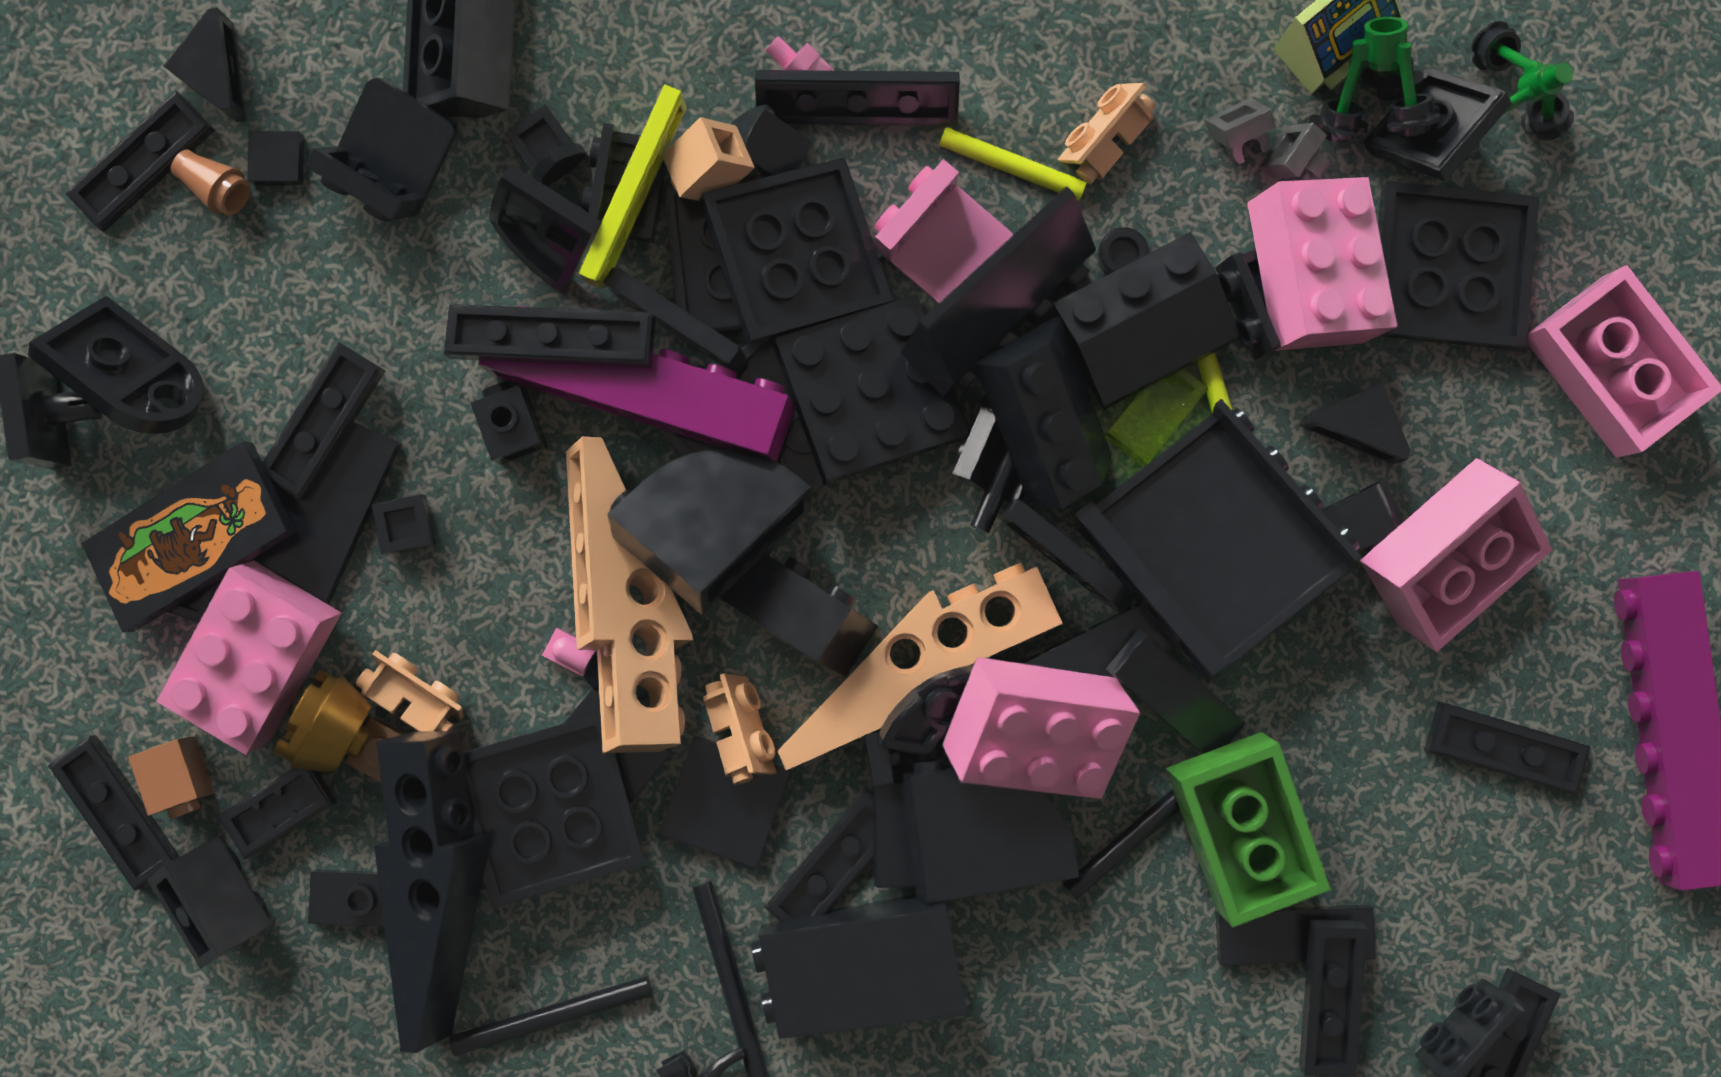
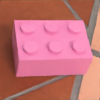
(1322, 262)
(1623, 363)
(1457, 554)
(248, 656)
(1039, 729)

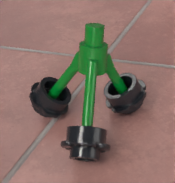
(1539, 86)

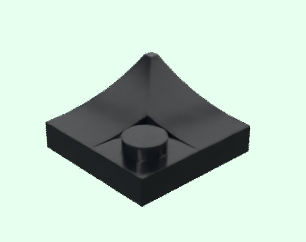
(541, 227)

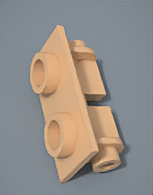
(1119, 114)
(396, 681)
(735, 705)

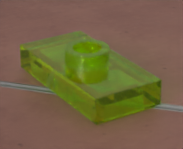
(1155, 416)

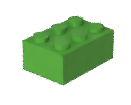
(1248, 828)

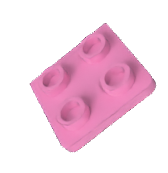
(938, 233)

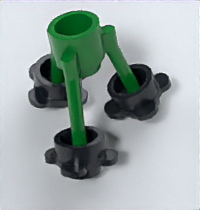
(1391, 74)

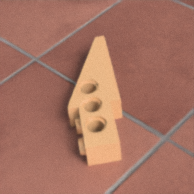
(610, 617)
(878, 685)

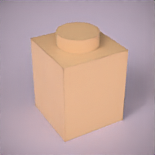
(707, 159)

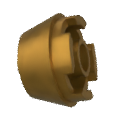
(325, 725)

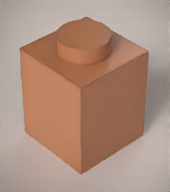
(172, 777)

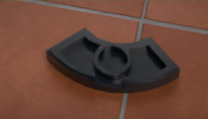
(925, 713)

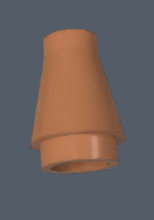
(213, 183)

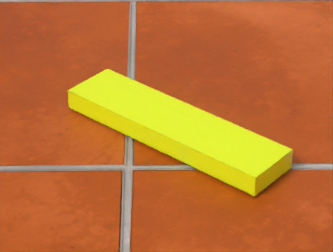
(634, 187)

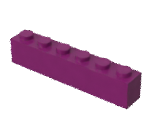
(670, 397)
(1676, 722)

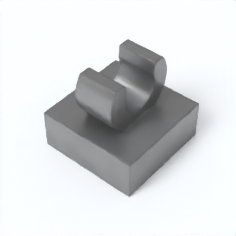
(1240, 124)
(1297, 154)

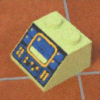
(1322, 38)

